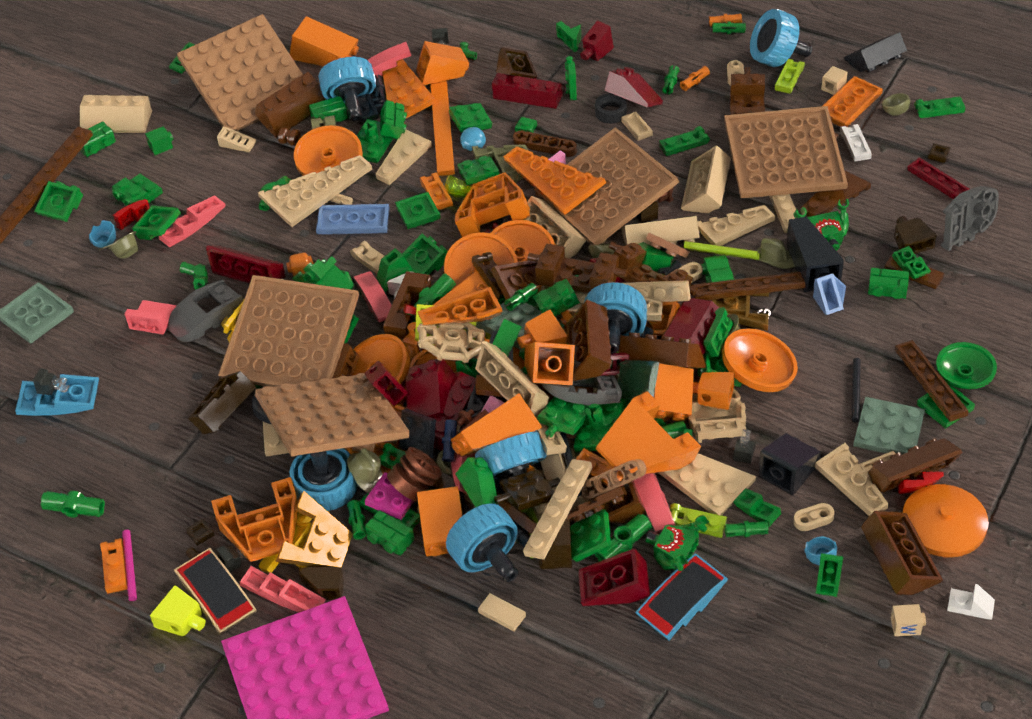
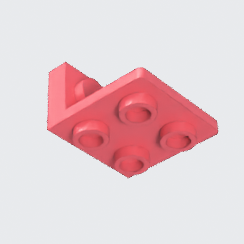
(150, 317)

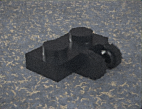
(370, 107)

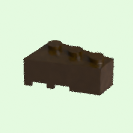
(221, 402)

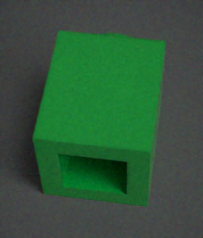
(159, 140)

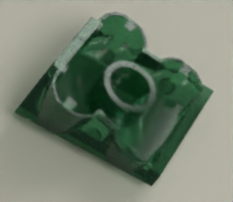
(637, 378)

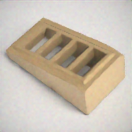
(229, 139)

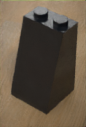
(811, 252)

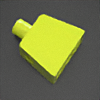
(178, 613)

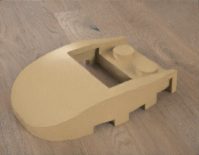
(715, 422)

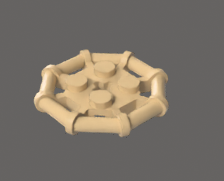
(451, 339)

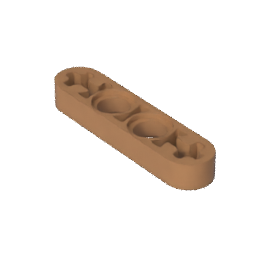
(611, 477)

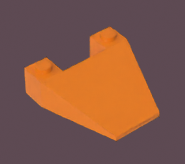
(490, 201)
(641, 437)
(261, 530)

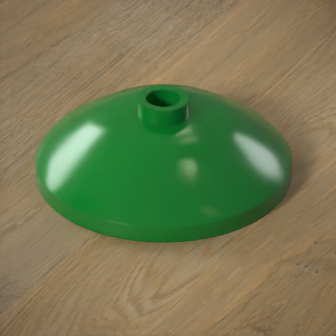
(966, 365)

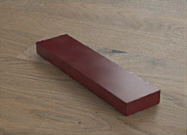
(936, 178)

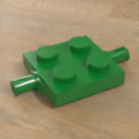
(562, 417)

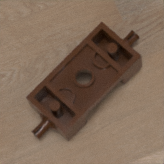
(747, 93)
(631, 258)
(554, 267)
(408, 293)

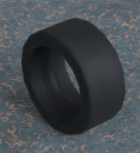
(610, 100)

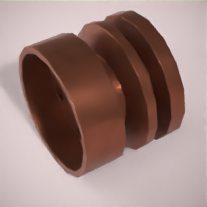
(414, 473)

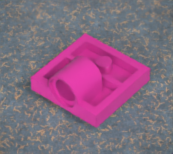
(388, 499)

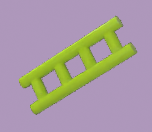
(721, 250)

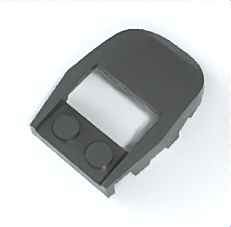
(979, 212)
(190, 321)
(607, 391)

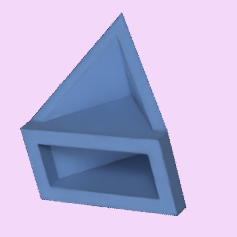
(829, 293)

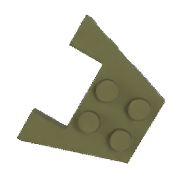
(498, 154)

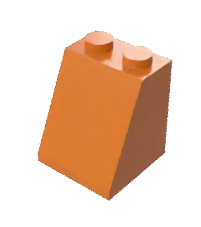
(440, 63)
(550, 363)
(674, 392)
(438, 513)

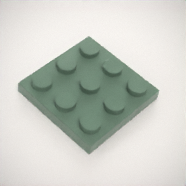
(35, 312)
(519, 316)
(888, 426)

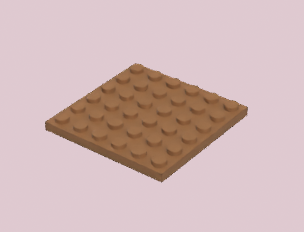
(239, 70)
(785, 152)
(631, 186)
(289, 332)
(330, 414)

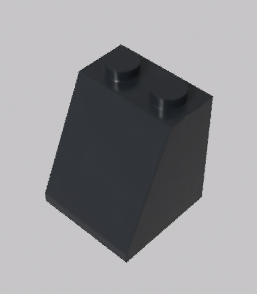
(787, 463)

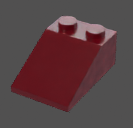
(632, 87)
(429, 387)
(615, 580)

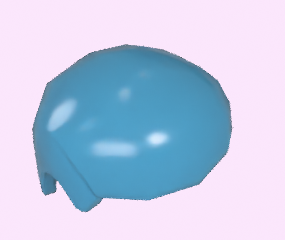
(472, 137)
(103, 234)
(817, 546)

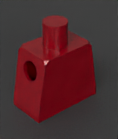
(597, 42)
(380, 378)

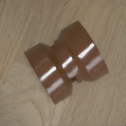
(289, 136)

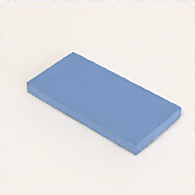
(353, 219)

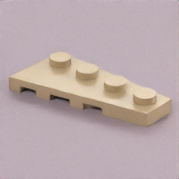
(402, 156)
(735, 225)
(845, 473)

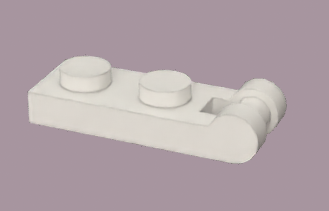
(856, 142)

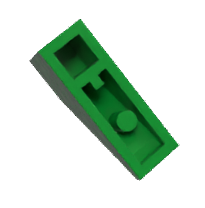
(477, 481)
(829, 575)

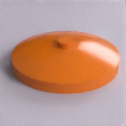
(325, 148)
(524, 237)
(459, 257)
(387, 350)
(759, 360)
(947, 519)

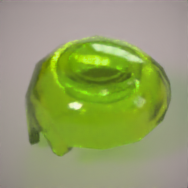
(456, 187)

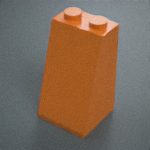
(320, 44)
(502, 423)

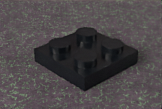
(420, 432)

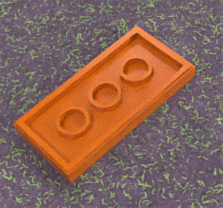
(851, 101)

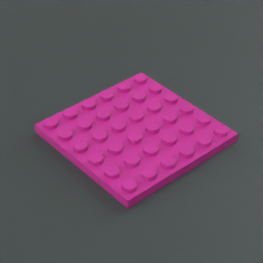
(306, 667)

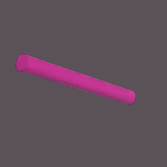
(129, 565)

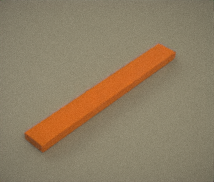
(442, 129)

